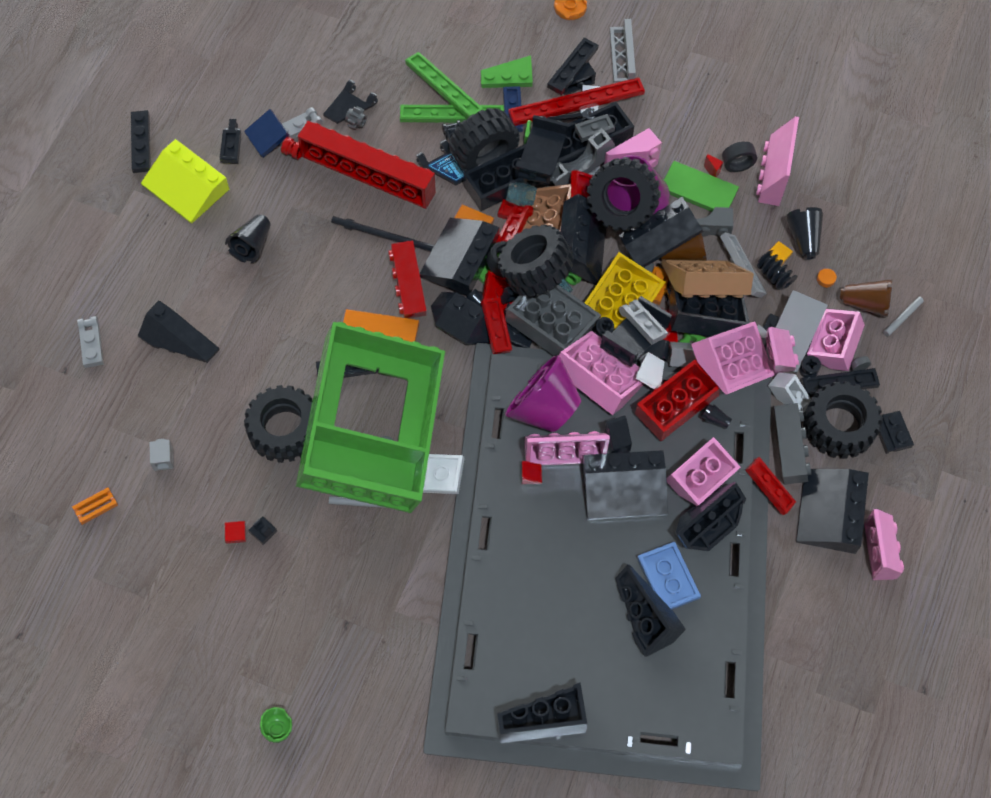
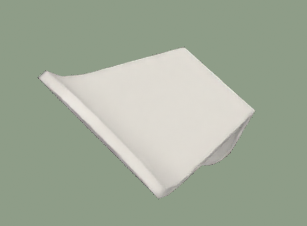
(650, 370)

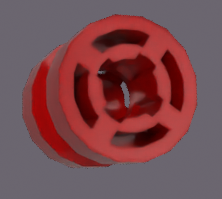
(290, 147)

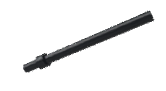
(351, 224)

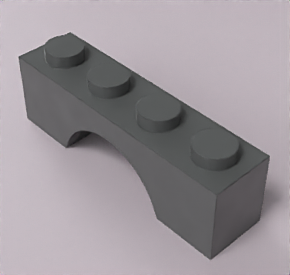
(588, 161)
(717, 222)

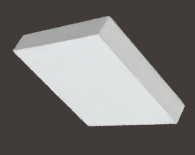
(443, 474)

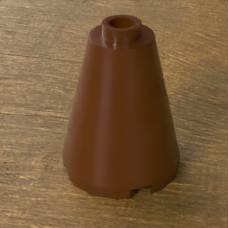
(691, 250)
(868, 296)

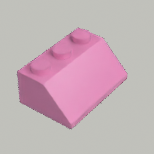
(837, 338)
(703, 472)
(883, 546)

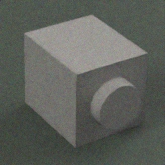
(680, 354)
(161, 455)

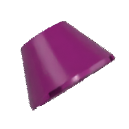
(626, 195)
(547, 398)

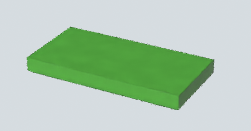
(699, 187)

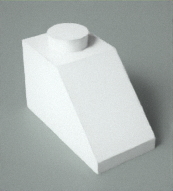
(789, 390)

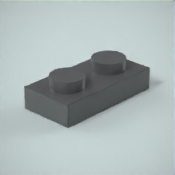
(590, 127)

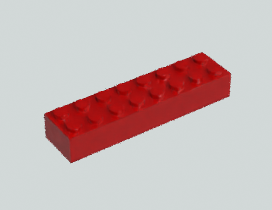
(367, 164)

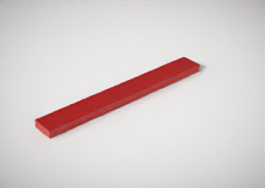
(577, 101)

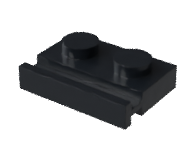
(894, 433)

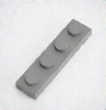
(739, 258)

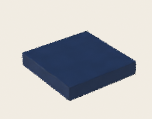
(266, 133)

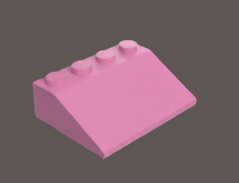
(777, 163)
(734, 358)
(600, 373)
(564, 449)

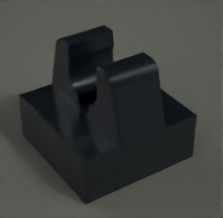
(262, 530)

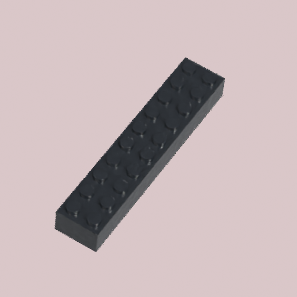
(490, 181)

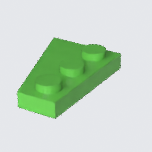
(508, 74)

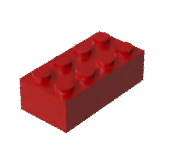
(677, 400)

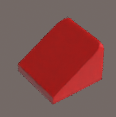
(713, 165)
(531, 473)

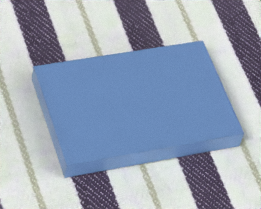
(669, 575)

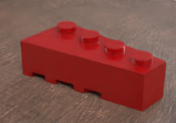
(408, 280)

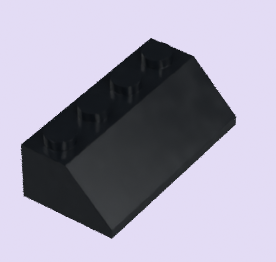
(661, 233)

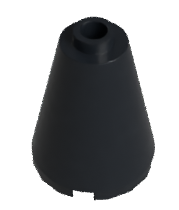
(806, 230)
(247, 241)

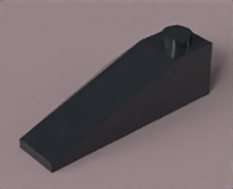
(170, 331)
(651, 618)

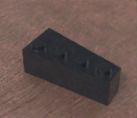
(545, 717)

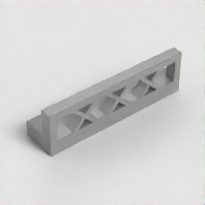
(628, 51)

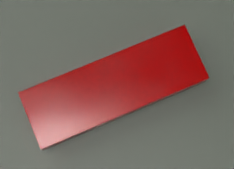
(496, 325)
(770, 486)

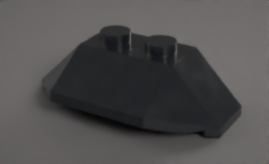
(460, 318)
(713, 519)

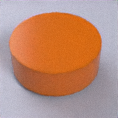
(826, 278)

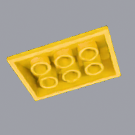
(621, 285)

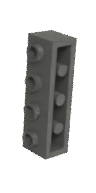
(791, 443)

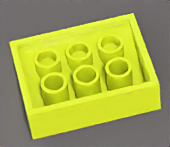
(185, 181)

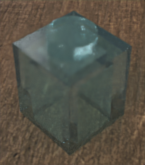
(521, 194)

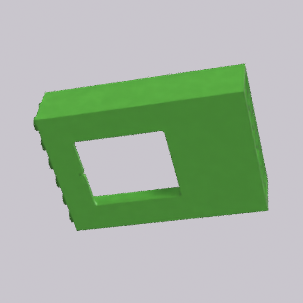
(363, 464)

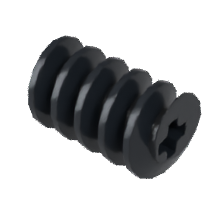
(774, 270)

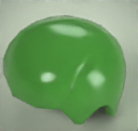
(275, 725)

